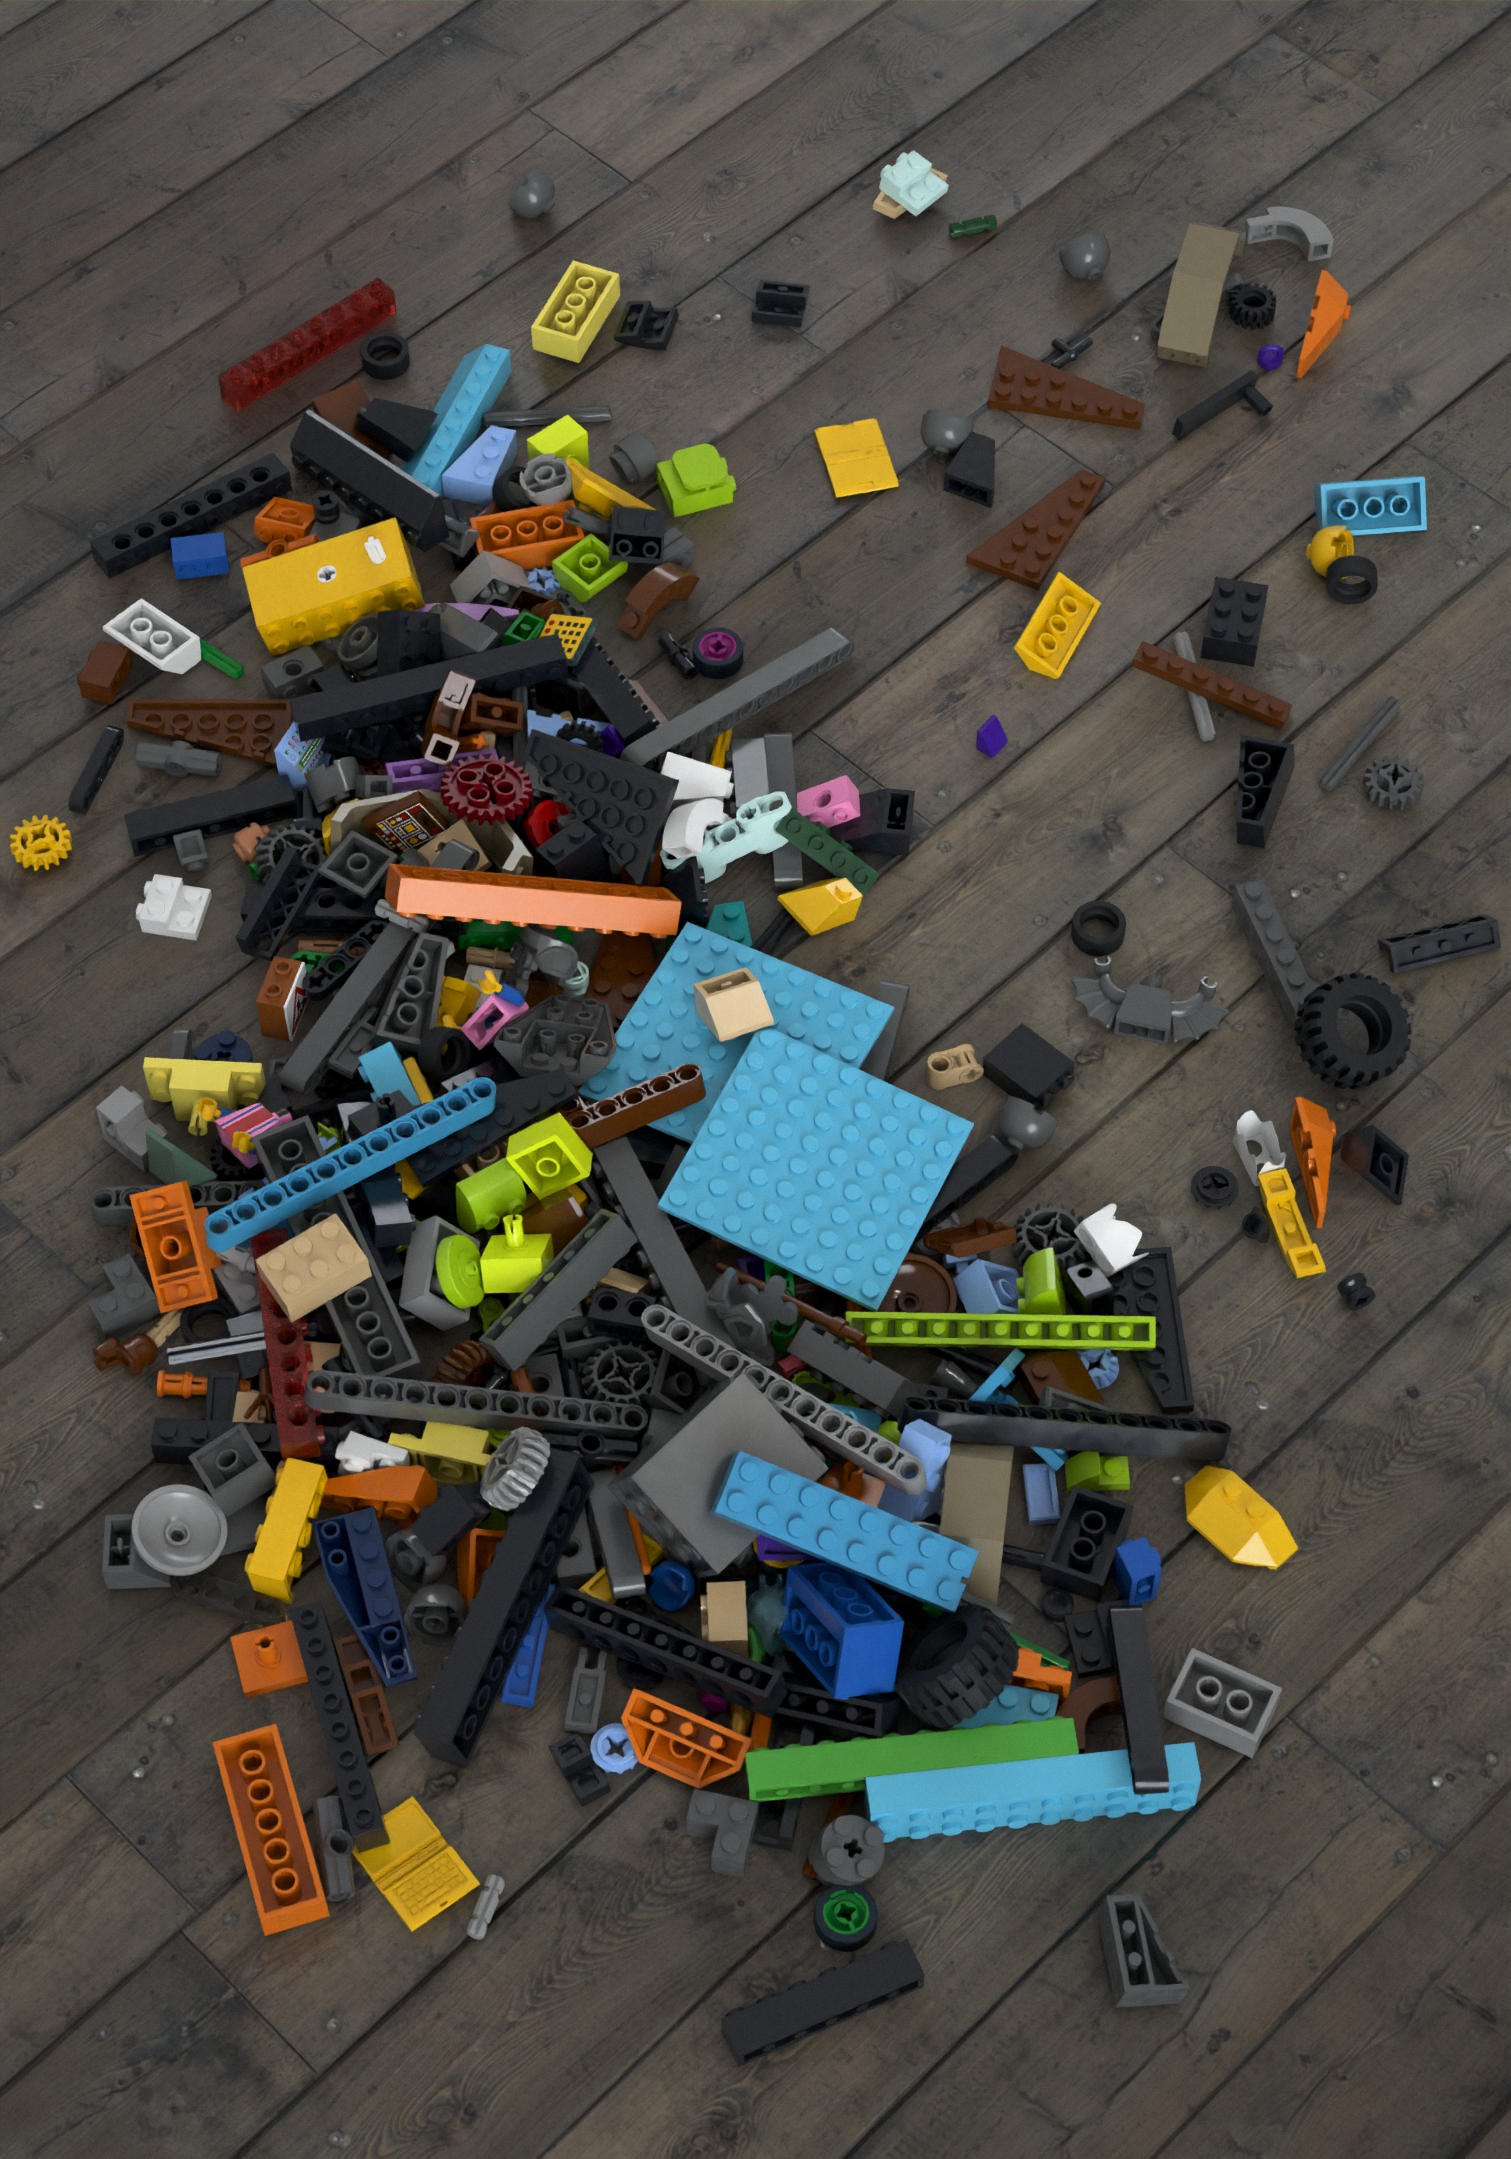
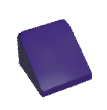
(991, 737)
(753, 1266)

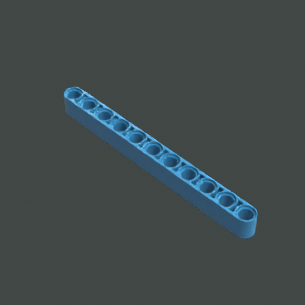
(344, 1174)

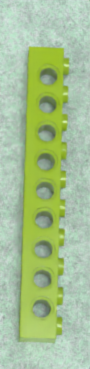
(1004, 1330)

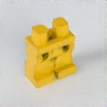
(456, 999)

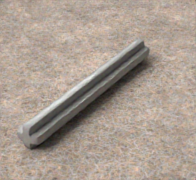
(1198, 702)

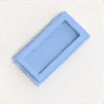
(1041, 1494)

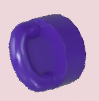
(1270, 357)

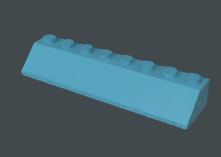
(460, 413)

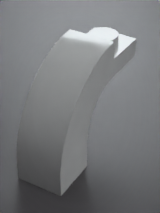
(1294, 226)

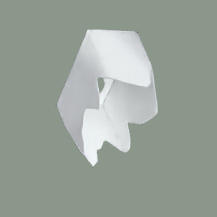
(1251, 1128)
(1109, 1240)

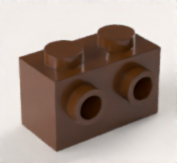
(105, 672)
(492, 714)

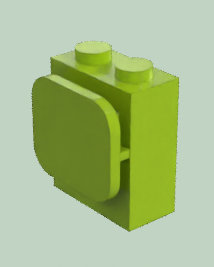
(695, 480)

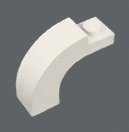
(687, 825)

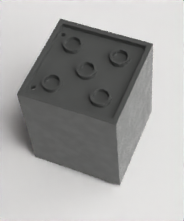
(681, 1472)

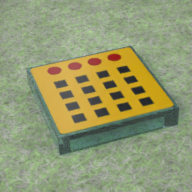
(573, 633)

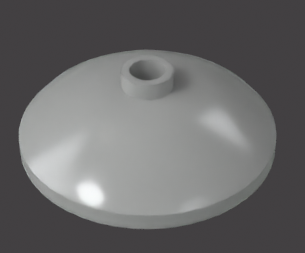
(180, 1512)

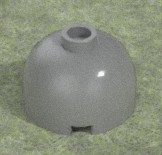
(546, 480)

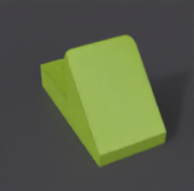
(1096, 1472)

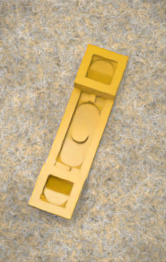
(1288, 1224)

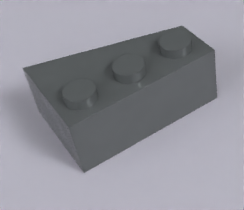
(1136, 1957)

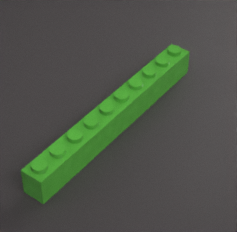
(843, 1766)

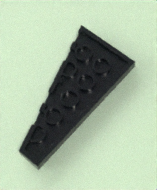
(516, 1108)
(1151, 1290)

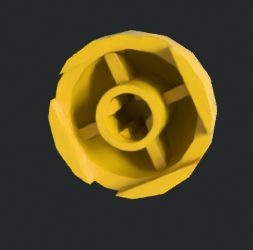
(1329, 546)

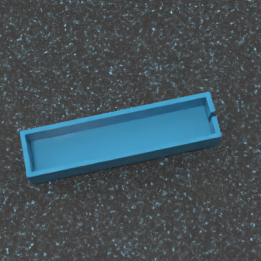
(844, 1531)

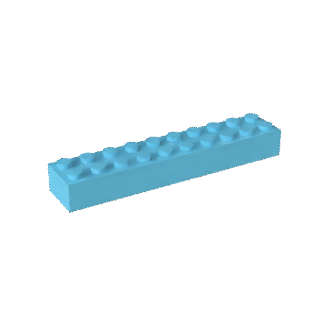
(1023, 1793)

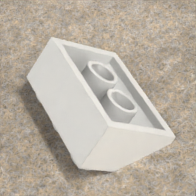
(156, 637)

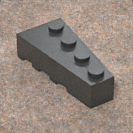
(414, 996)

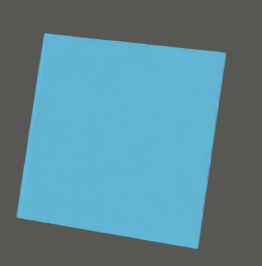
(667, 1032)
(816, 1167)

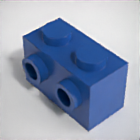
(199, 555)
(1137, 1571)

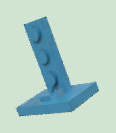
(989, 1393)

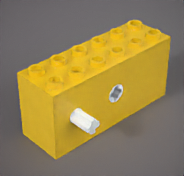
(332, 585)

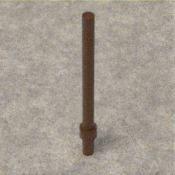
(835, 1325)

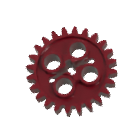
(469, 797)

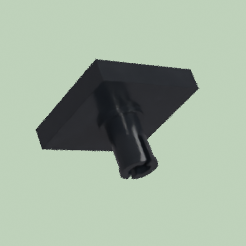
(380, 1113)

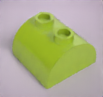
(587, 568)
(489, 1197)
(1041, 1285)

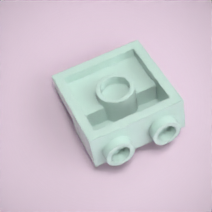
(912, 182)

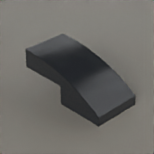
(579, 1769)

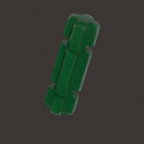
(973, 226)

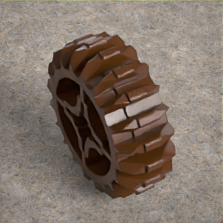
(465, 1366)

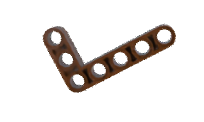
(635, 1105)

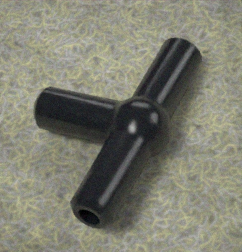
(1069, 353)

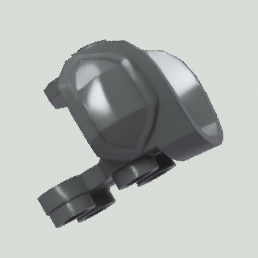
(540, 949)
(750, 1312)

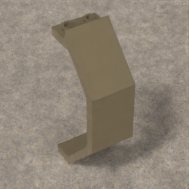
(1197, 292)
(497, 841)
(977, 1509)

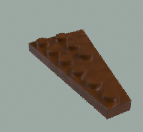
(1041, 389)
(1036, 538)

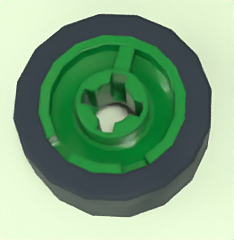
(836, 1930)

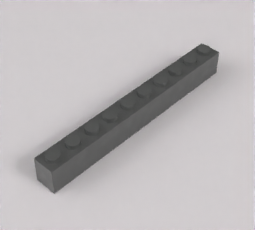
(656, 1241)

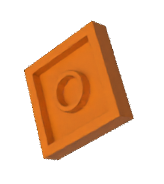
(269, 1659)

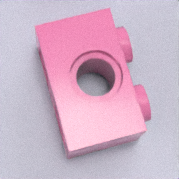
(830, 802)

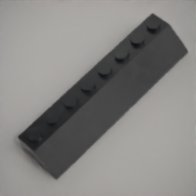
(368, 481)

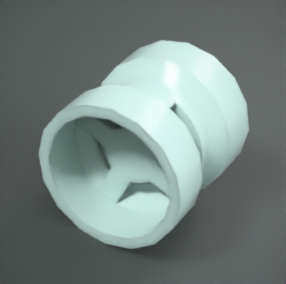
(579, 983)

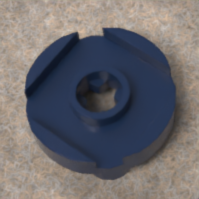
(224, 1045)

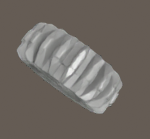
(514, 1468)

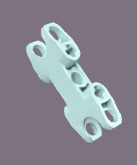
(747, 832)

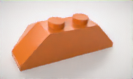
(681, 1741)

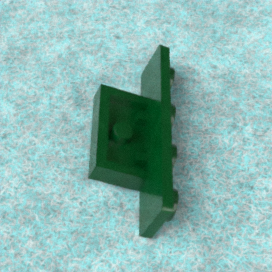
(826, 851)

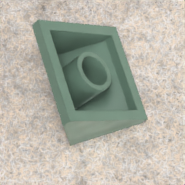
(174, 1164)

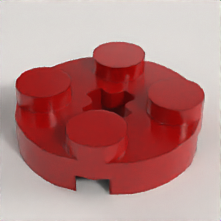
(538, 819)

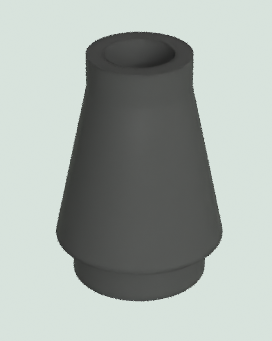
(952, 1377)

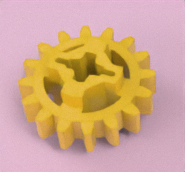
(40, 842)

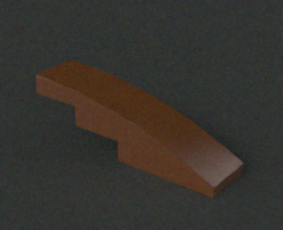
(366, 1696)

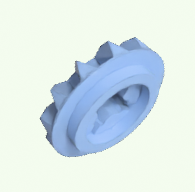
(547, 577)
(1108, 1366)
(600, 1748)

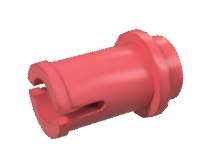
(790, 1366)

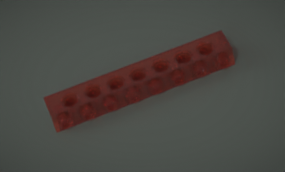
(307, 344)
(294, 1440)

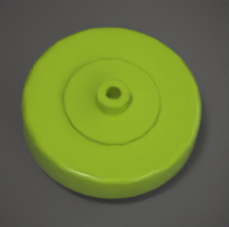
(460, 1271)

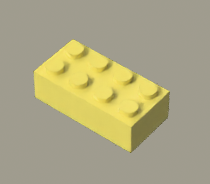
(575, 311)

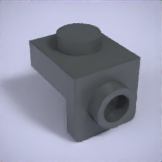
(191, 850)

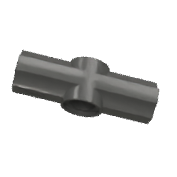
(178, 759)
(335, 1866)

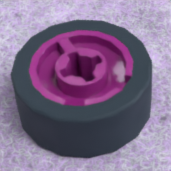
(718, 653)

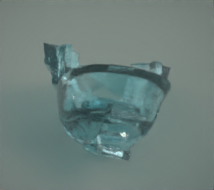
(767, 1615)

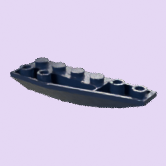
(364, 1588)

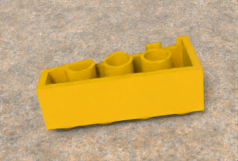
(286, 1529)

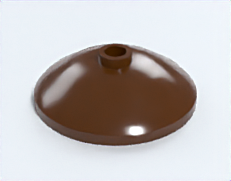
(923, 1284)

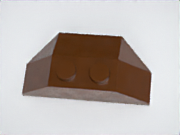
(1056, 1369)

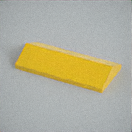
(1056, 627)

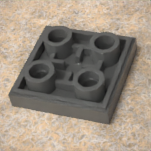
(243, 1526)

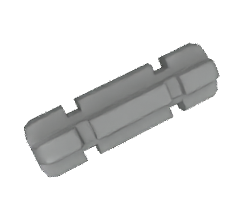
(385, 910)
(485, 1907)

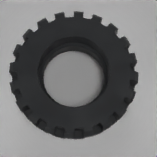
(1379, 1013)
(955, 1665)

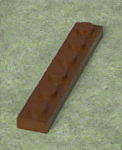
(1211, 685)

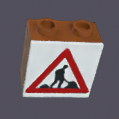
(282, 998)

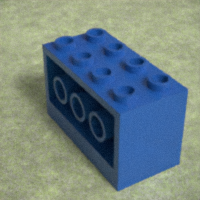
(841, 1630)

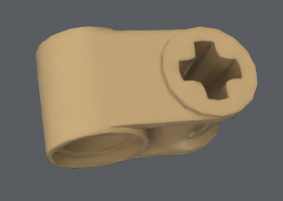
(954, 1067)

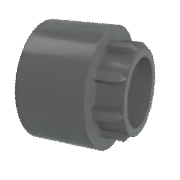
(634, 458)

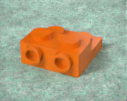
(284, 520)
(1036, 1677)

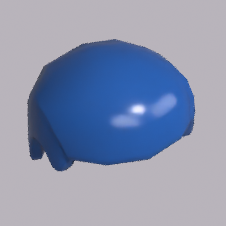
(672, 1585)

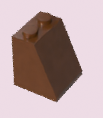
(340, 410)
(555, 1215)

